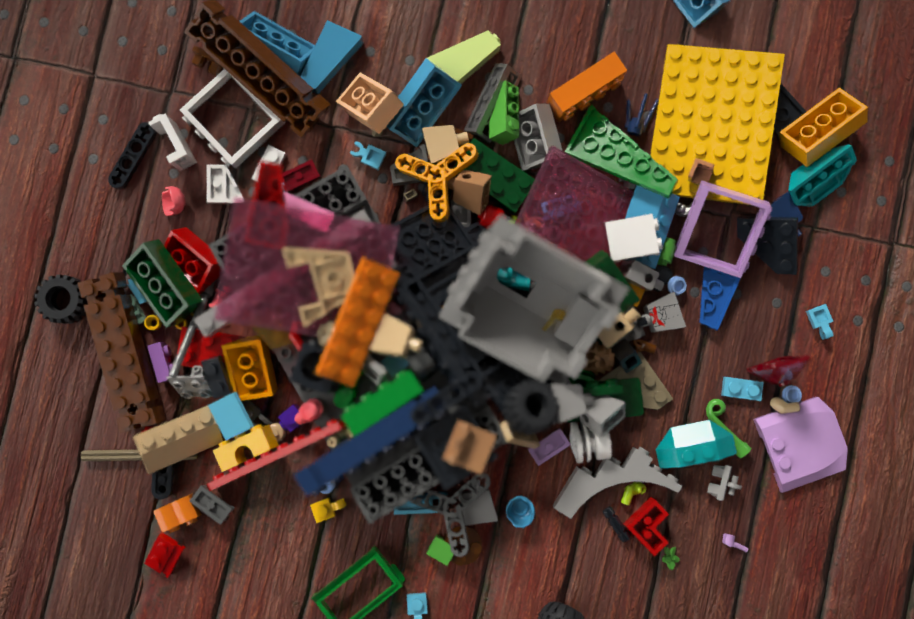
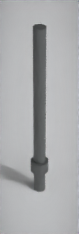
(205, 295)

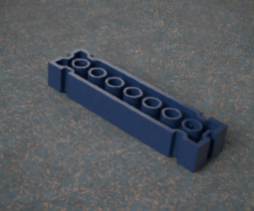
(366, 445)

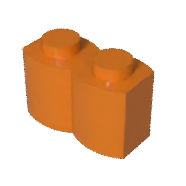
(177, 513)

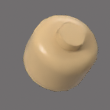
(278, 431)

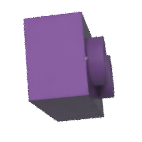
(161, 360)

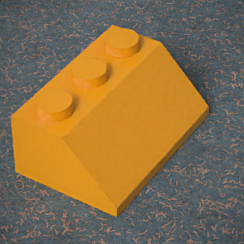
(250, 368)

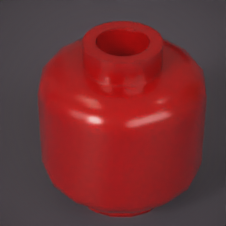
(490, 215)

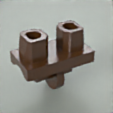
(200, 58)

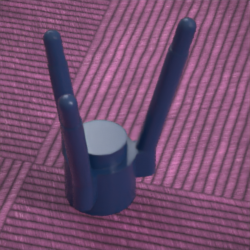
(636, 126)

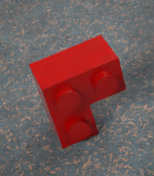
(643, 525)

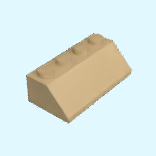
(178, 439)

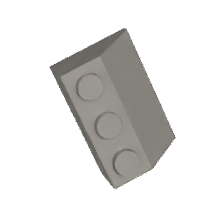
(536, 135)

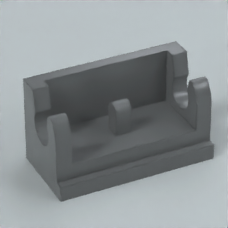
(211, 504)

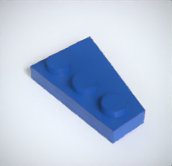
(716, 296)

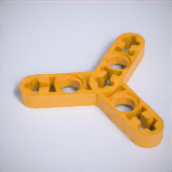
(438, 183)

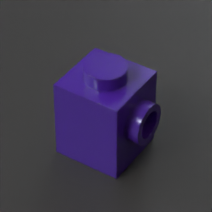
(288, 418)

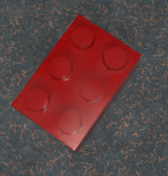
(205, 347)

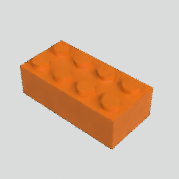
(586, 87)

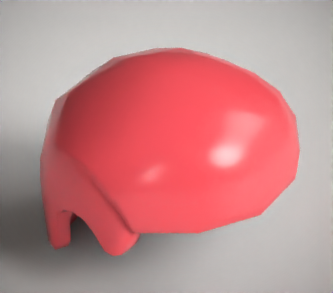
(173, 201)

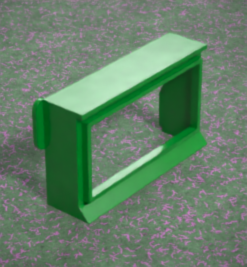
(391, 570)

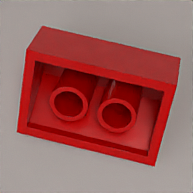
(193, 258)

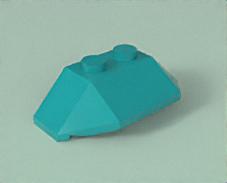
(822, 177)
(694, 445)

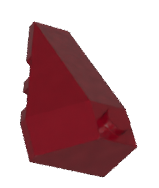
(780, 369)

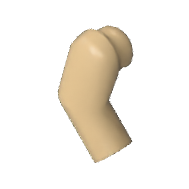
(784, 407)
(338, 436)

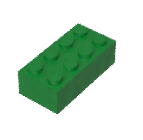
(383, 402)

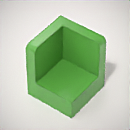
(440, 550)

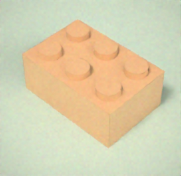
(370, 103)

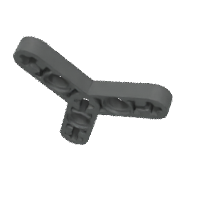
(452, 516)

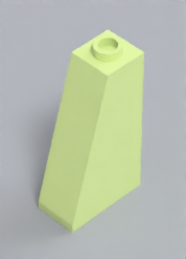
(468, 56)

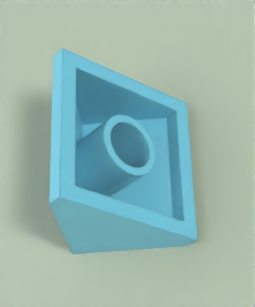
(230, 415)

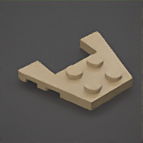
(331, 274)

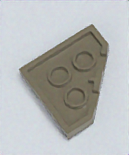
(653, 391)

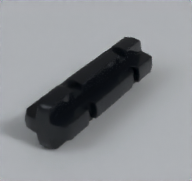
(616, 524)

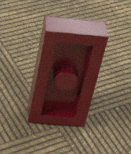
(300, 176)

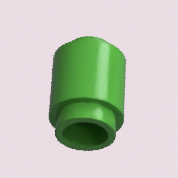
(667, 252)

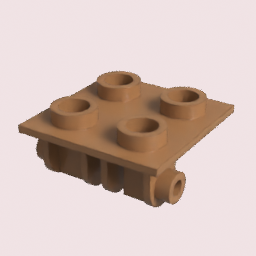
(469, 447)

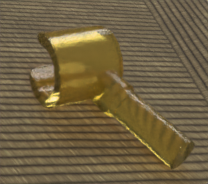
(556, 314)

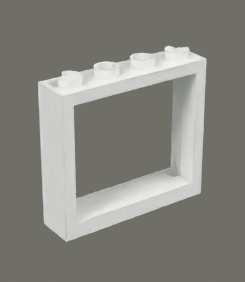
(252, 145)

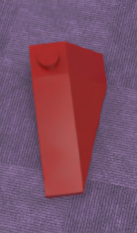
(269, 184)

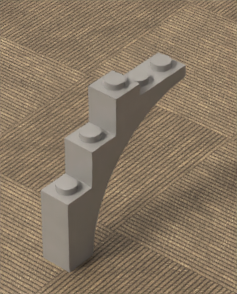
(609, 473)

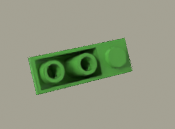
(505, 116)

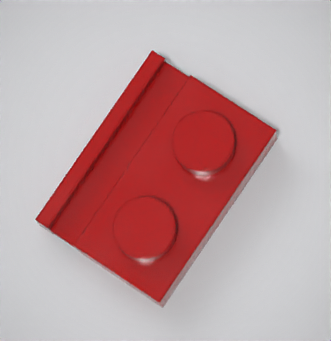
(164, 554)

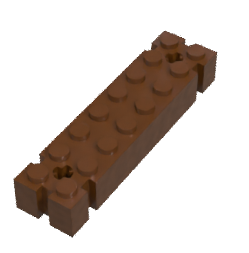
(256, 67)
(121, 351)

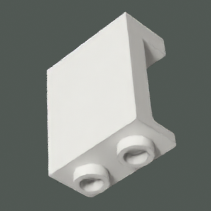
(182, 157)
(633, 237)

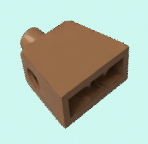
(471, 190)

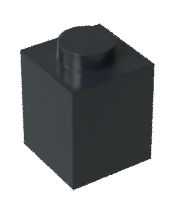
(626, 355)

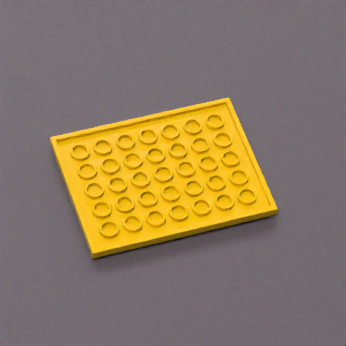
(720, 111)

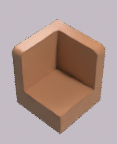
(700, 171)

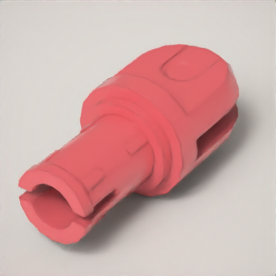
(309, 411)

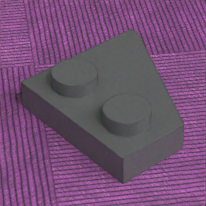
(400, 178)

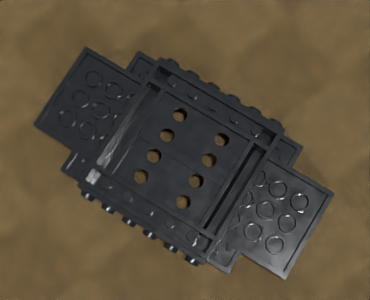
(430, 262)

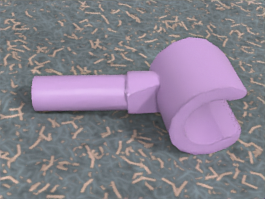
(729, 541)

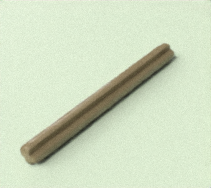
(116, 455)

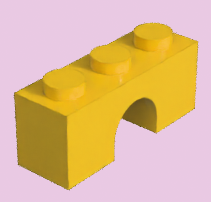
(232, 453)

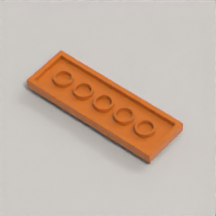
(357, 322)

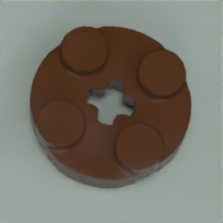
(474, 546)

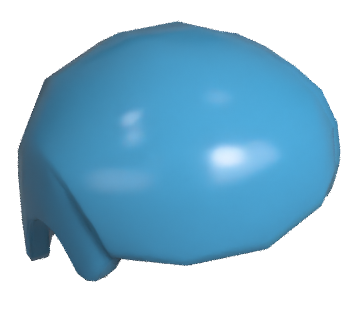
(520, 511)

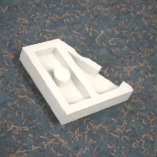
(221, 185)

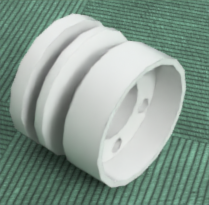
(587, 441)

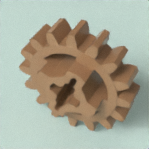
(598, 359)

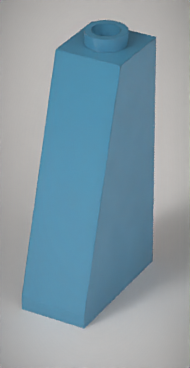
(329, 55)

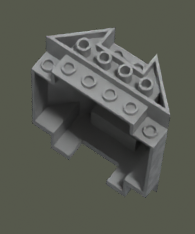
(512, 324)

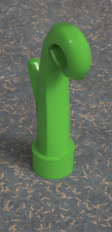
(741, 447)

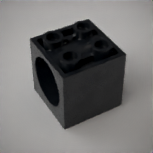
(301, 374)

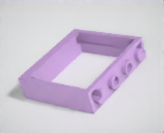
(750, 245)

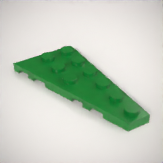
(612, 151)

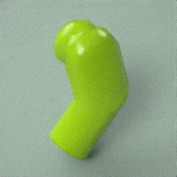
(631, 490)

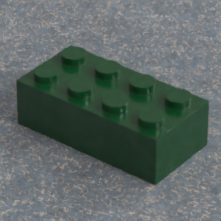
(508, 183)
(162, 283)

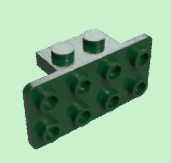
(625, 390)

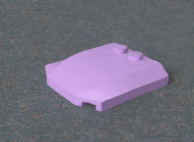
(803, 444)

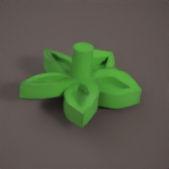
(670, 557)

